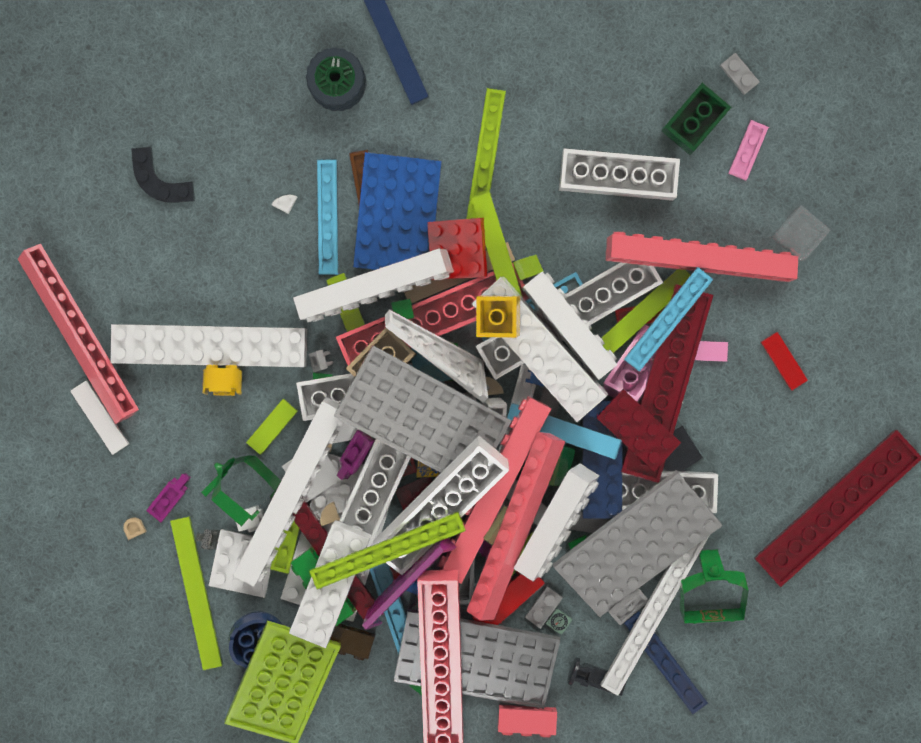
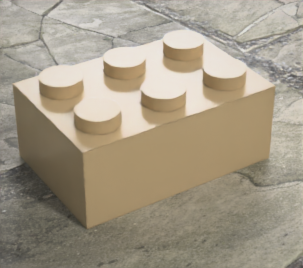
(387, 342)

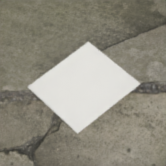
(323, 480)

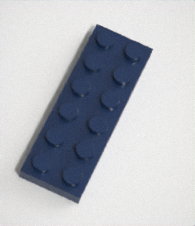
(607, 498)

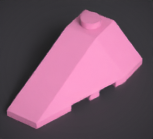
(627, 377)

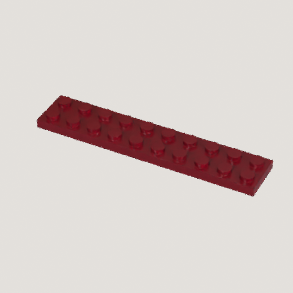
(670, 378)
(838, 508)

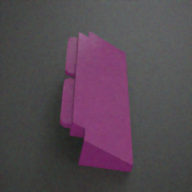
(403, 582)

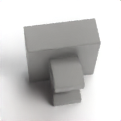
(318, 360)

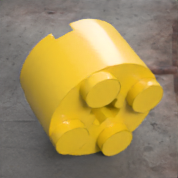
(222, 380)

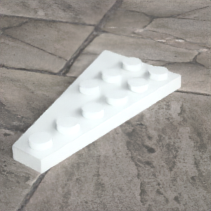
(452, 360)

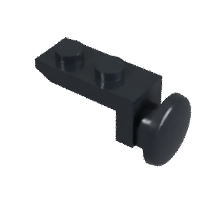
(587, 675)

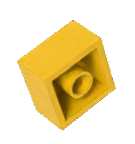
(497, 316)

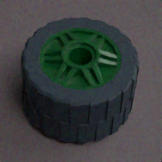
(330, 65)

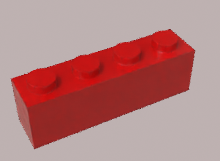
(516, 593)

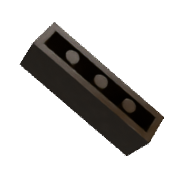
(353, 641)

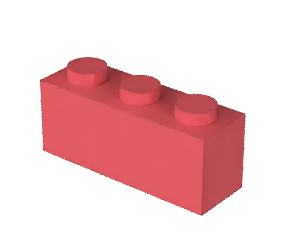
(527, 720)

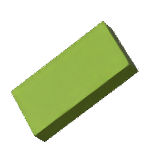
(528, 267)

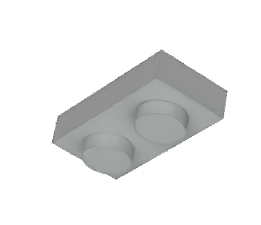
(739, 74)
(628, 606)
(543, 607)

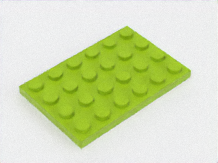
(281, 684)

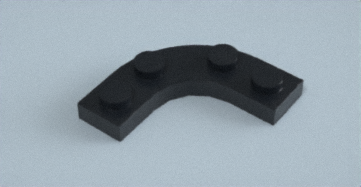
(152, 185)

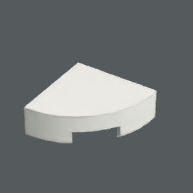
(285, 203)

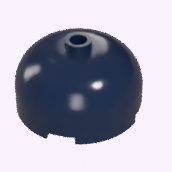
(243, 635)

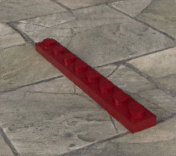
(316, 536)

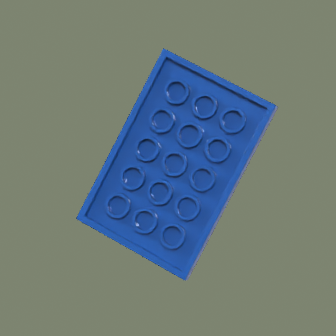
(394, 209)

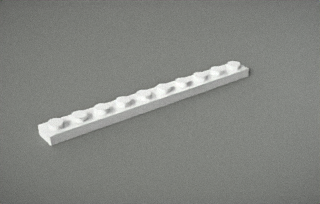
(649, 620)

